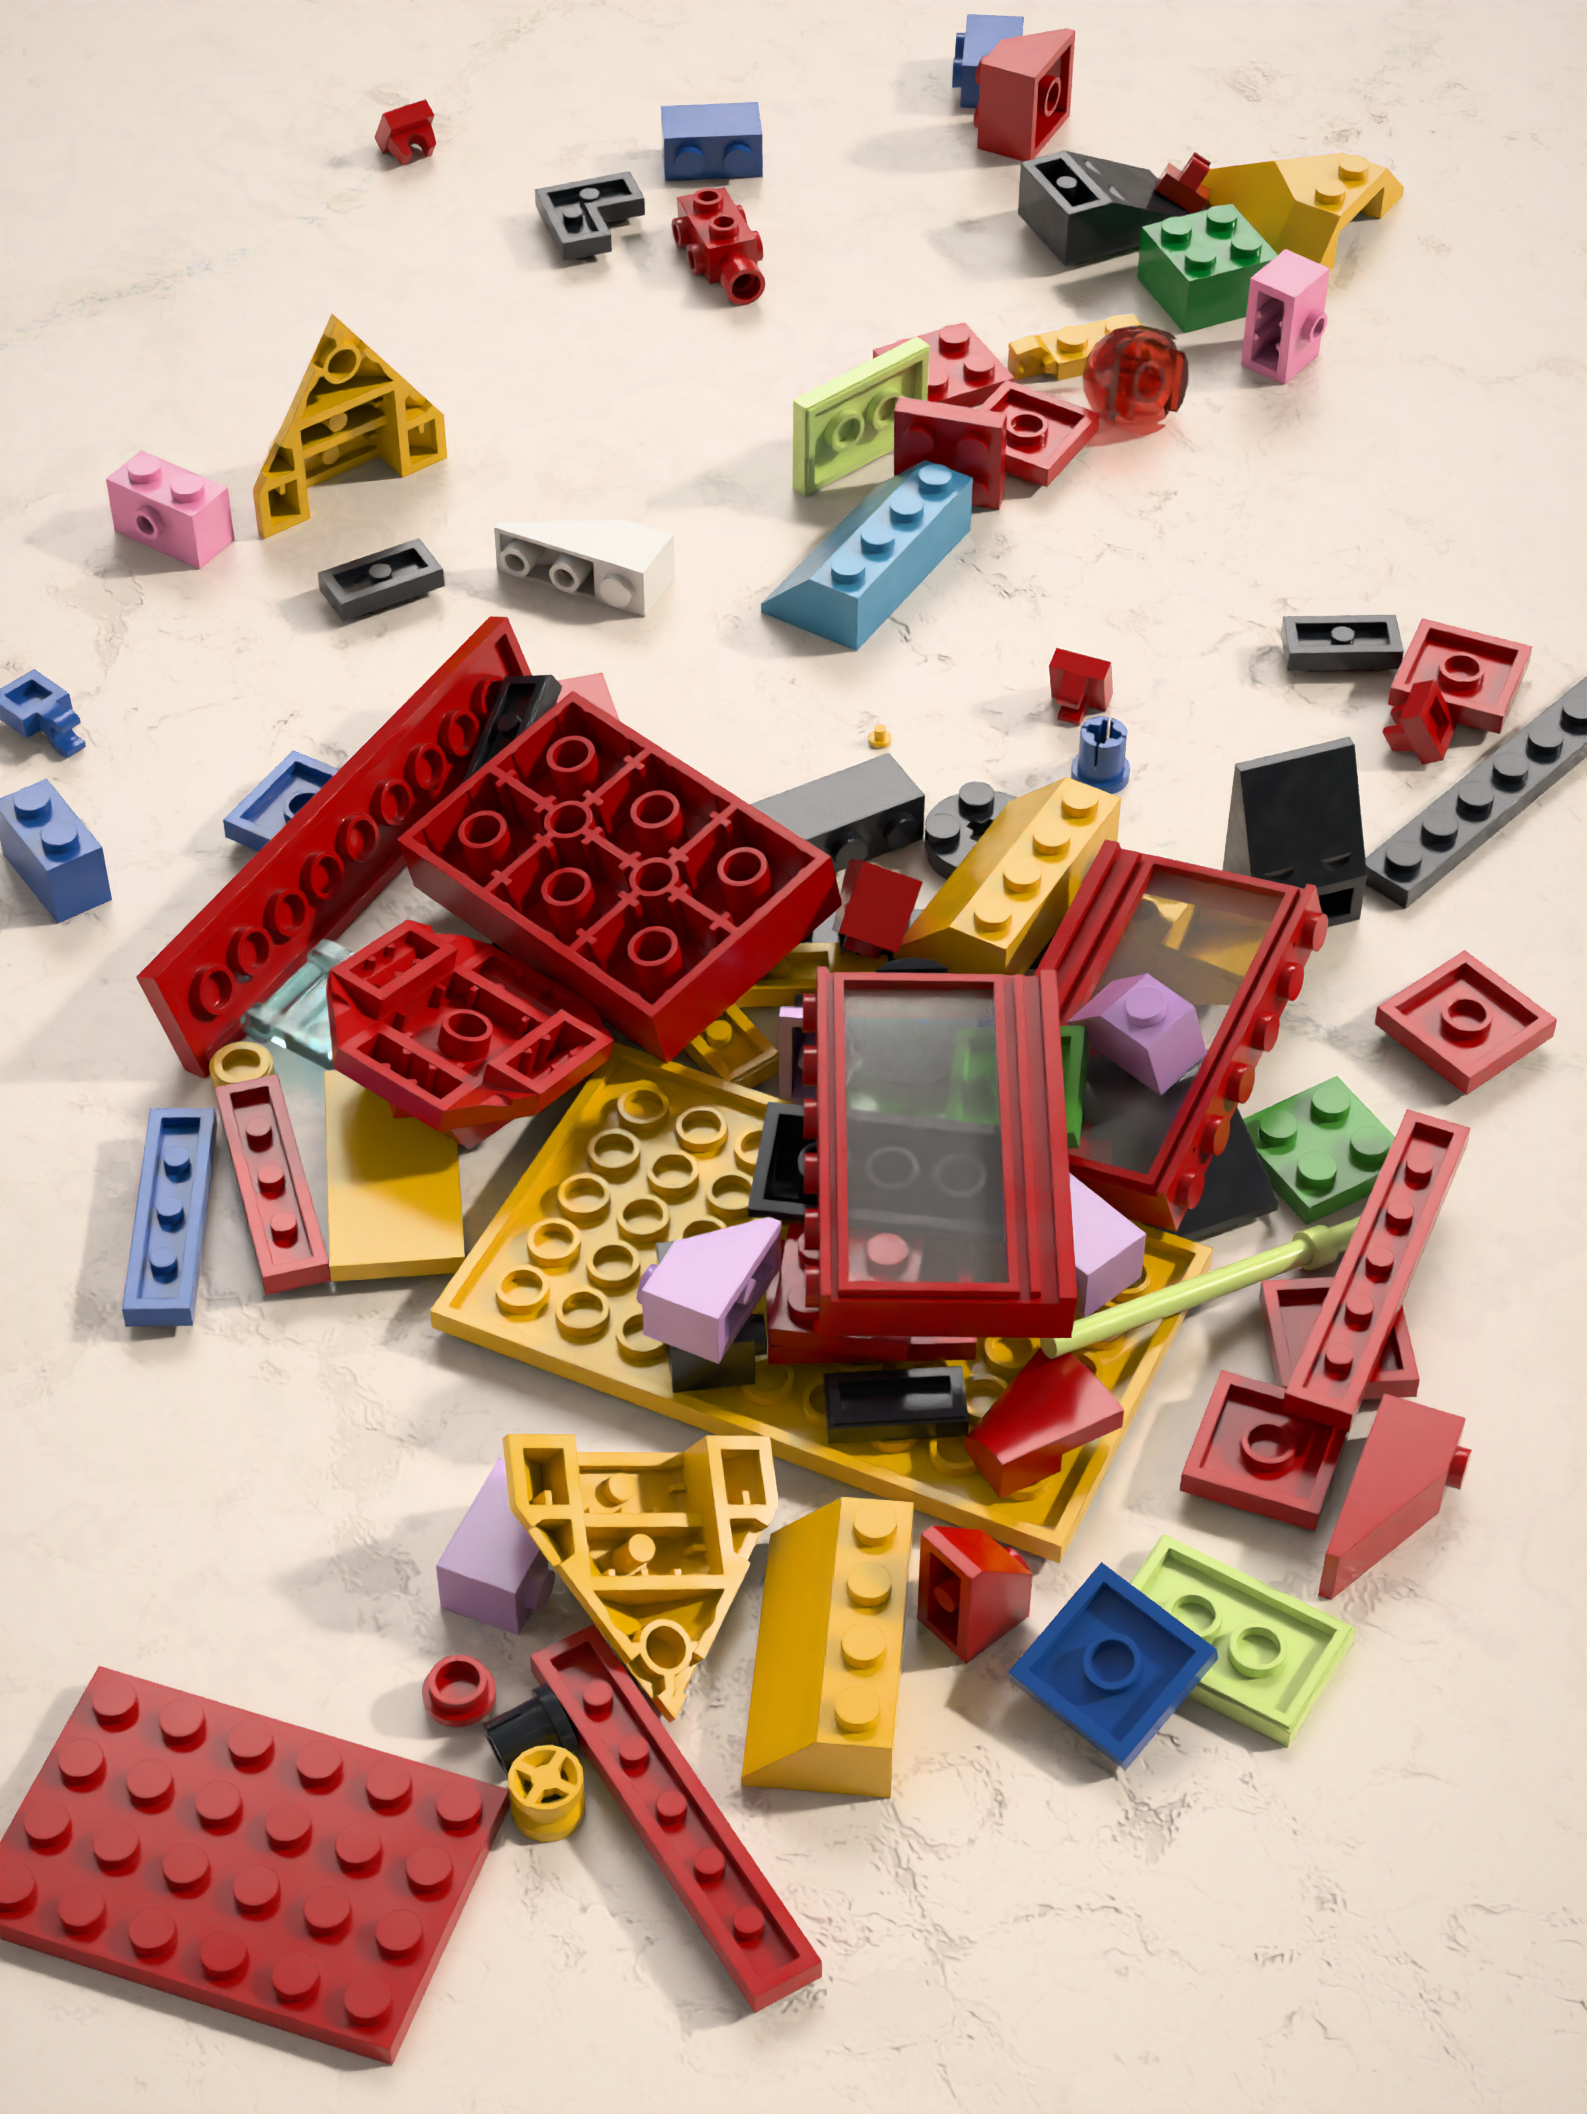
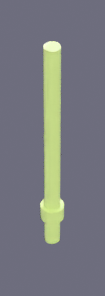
(1308, 1250)

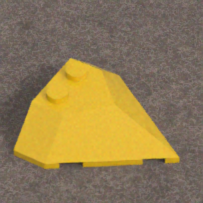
(1305, 199)
(342, 417)
(647, 1540)

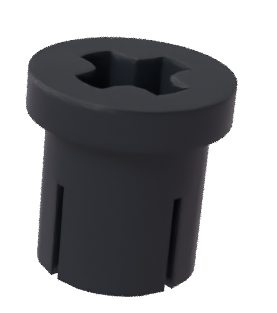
(529, 1725)

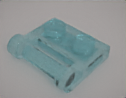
(308, 1027)

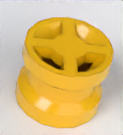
(539, 1775)

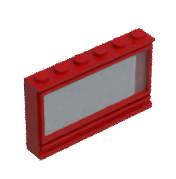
(1227, 949)
(937, 1156)

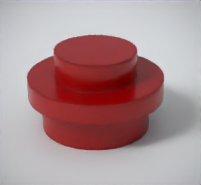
(458, 1691)

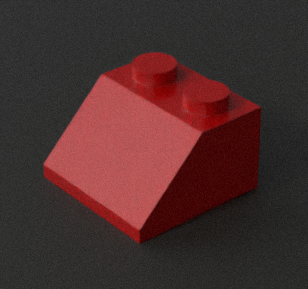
(1024, 93)

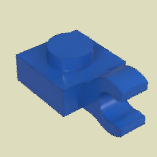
(37, 705)

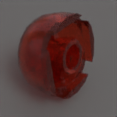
(1135, 378)

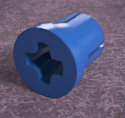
(1102, 760)

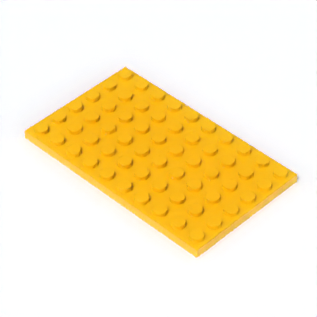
(674, 1156)

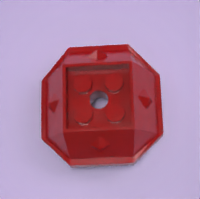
(458, 1031)

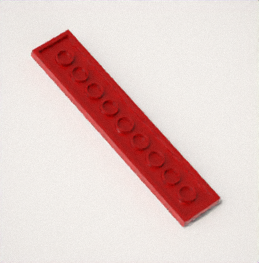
(327, 856)

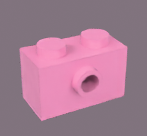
(1285, 316)
(170, 509)

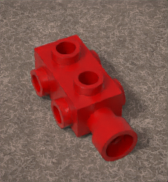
(720, 243)

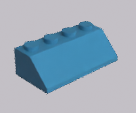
(876, 555)

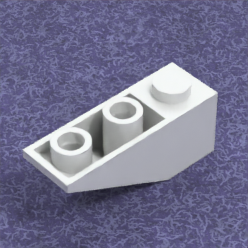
(593, 559)

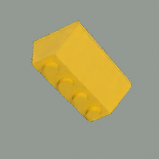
(1015, 882)
(831, 1650)

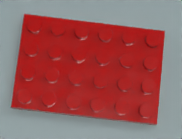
(245, 1862)

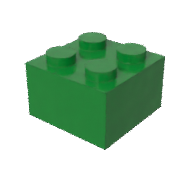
(1202, 265)

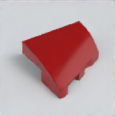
(1039, 1418)

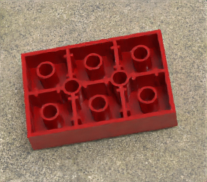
(621, 874)

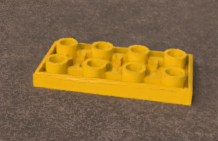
(388, 1189)

